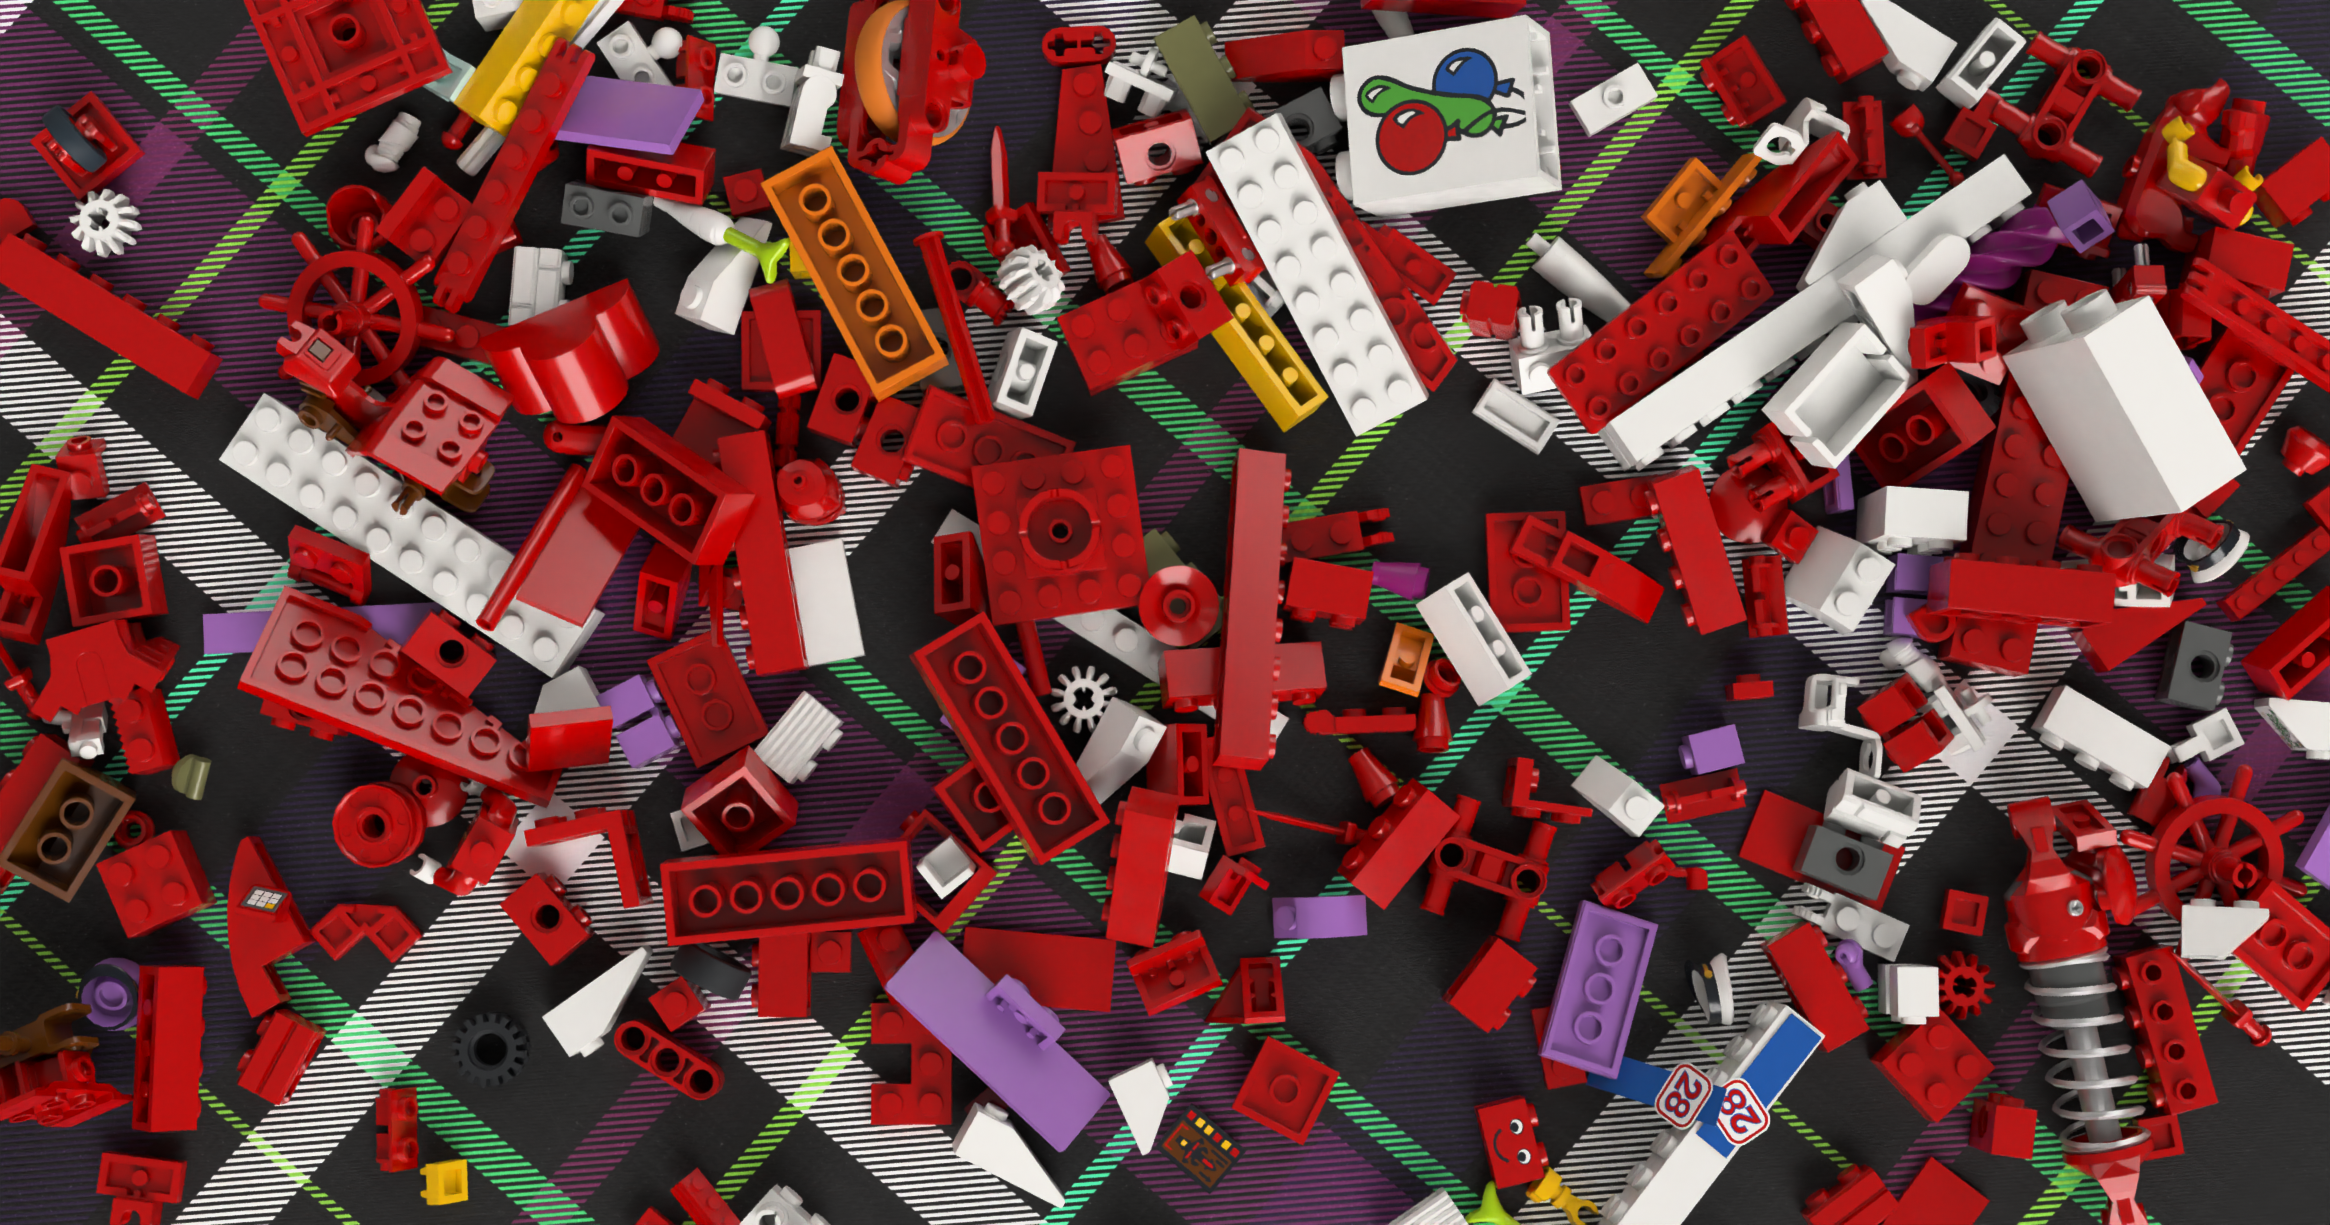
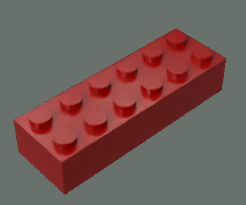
(1009, 739)
(788, 891)

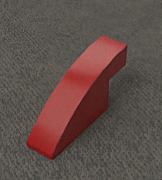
(1786, 197)
(32, 554)
(256, 943)

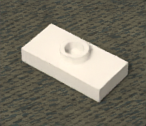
(1613, 100)

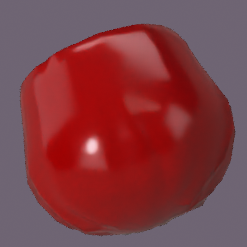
(345, 210)

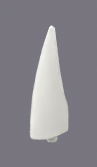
(1576, 277)

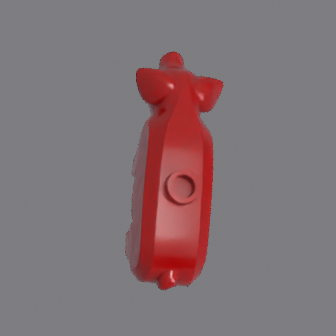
(2147, 208)

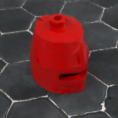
(810, 492)

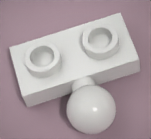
(634, 59)
(756, 77)

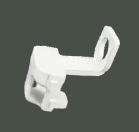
(1794, 133)
(1819, 717)

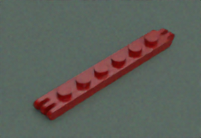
(511, 174)
(2258, 321)

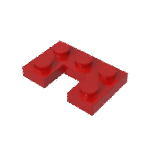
(930, 1093)

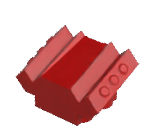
(102, 666)

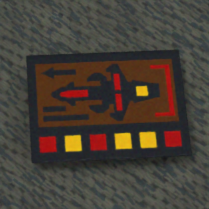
(1200, 1148)

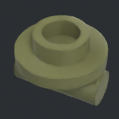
(190, 776)

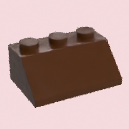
(67, 828)

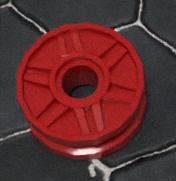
(356, 828)

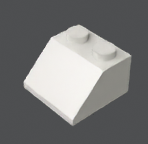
(1836, 580)

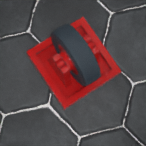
(86, 145)

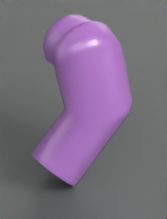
(2202, 778)
(1850, 956)

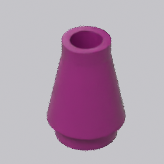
(1402, 578)

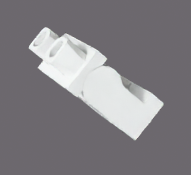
(810, 103)

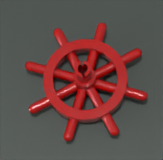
(356, 315)
(2214, 861)

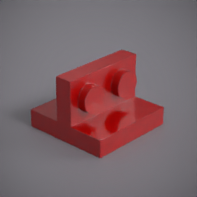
(425, 217)

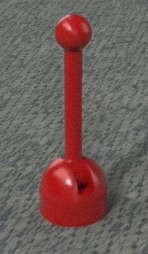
(1909, 125)

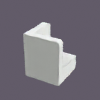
(946, 867)

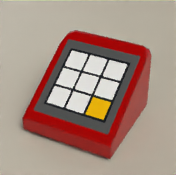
(264, 904)

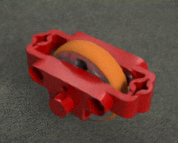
(906, 80)

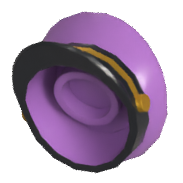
(112, 993)

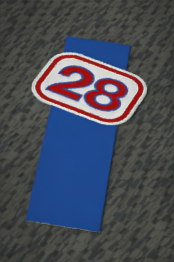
(1676, 1095)
(1747, 1097)

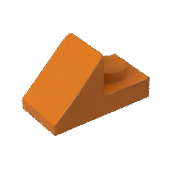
(1406, 659)

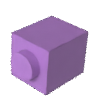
(2080, 216)
(1711, 750)

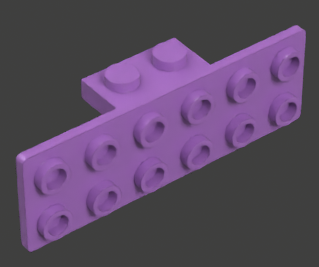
(1000, 1038)

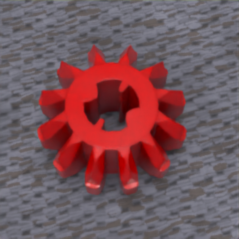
(1974, 989)

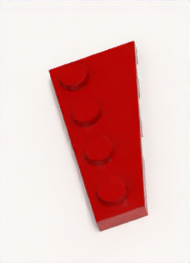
(1084, 130)

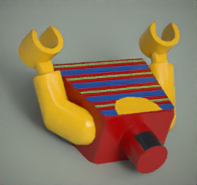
(2205, 187)

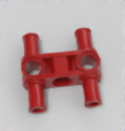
(2064, 104)
(2137, 542)
(1490, 869)

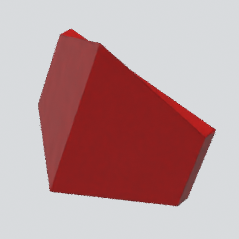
(1251, 994)

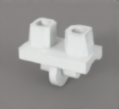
(1123, 77)
(1966, 731)

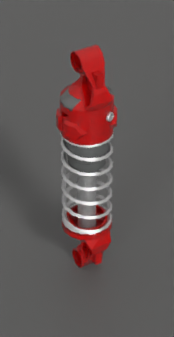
(2063, 944)

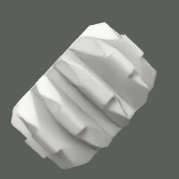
(90, 227)
(1030, 279)
(1070, 699)

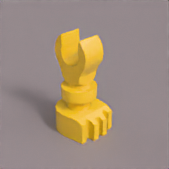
(1560, 1196)

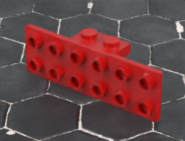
(1660, 332)

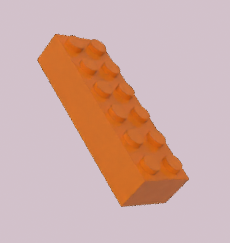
(855, 273)

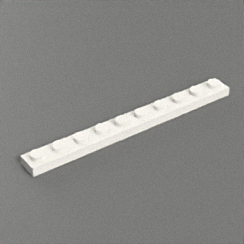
(1106, 629)

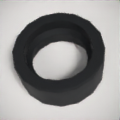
(711, 969)

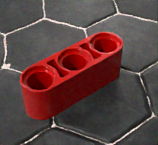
(783, 339)
(649, 1058)

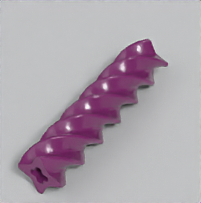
(1999, 257)

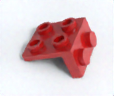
(716, 416)

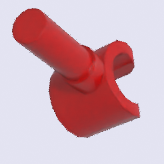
(1695, 877)

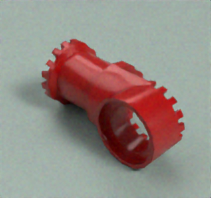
(983, 294)

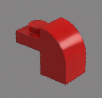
(1952, 340)

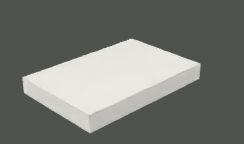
(826, 602)

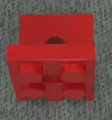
(623, 840)

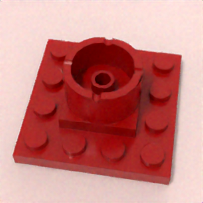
(346, 54)
(1045, 577)

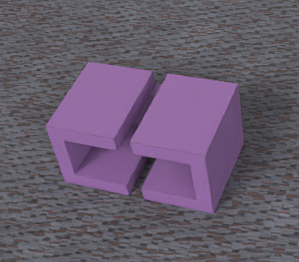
(1907, 577)
(650, 738)

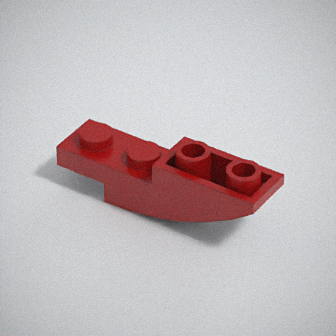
(1588, 568)

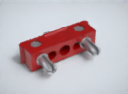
(1220, 233)
(2140, 279)

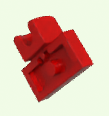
(1076, 201)
(140, 1185)

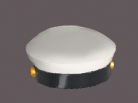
(2209, 563)
(1712, 989)

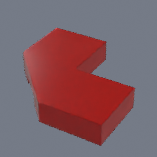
(384, 925)

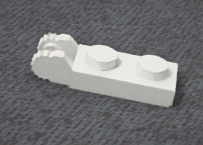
(1855, 921)

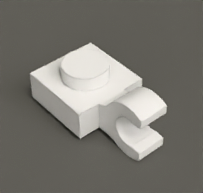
(2209, 737)

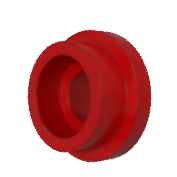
(1441, 677)
(122, 833)

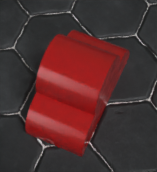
(574, 355)

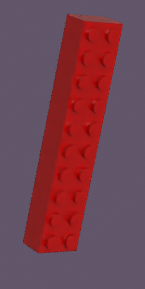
(2014, 499)

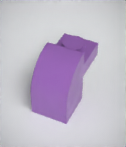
(1319, 916)

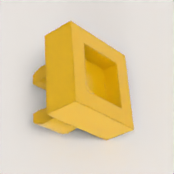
(445, 1182)

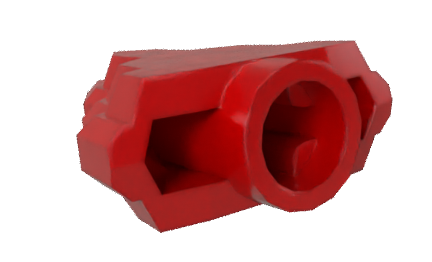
(2243, 133)

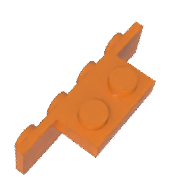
(1689, 205)

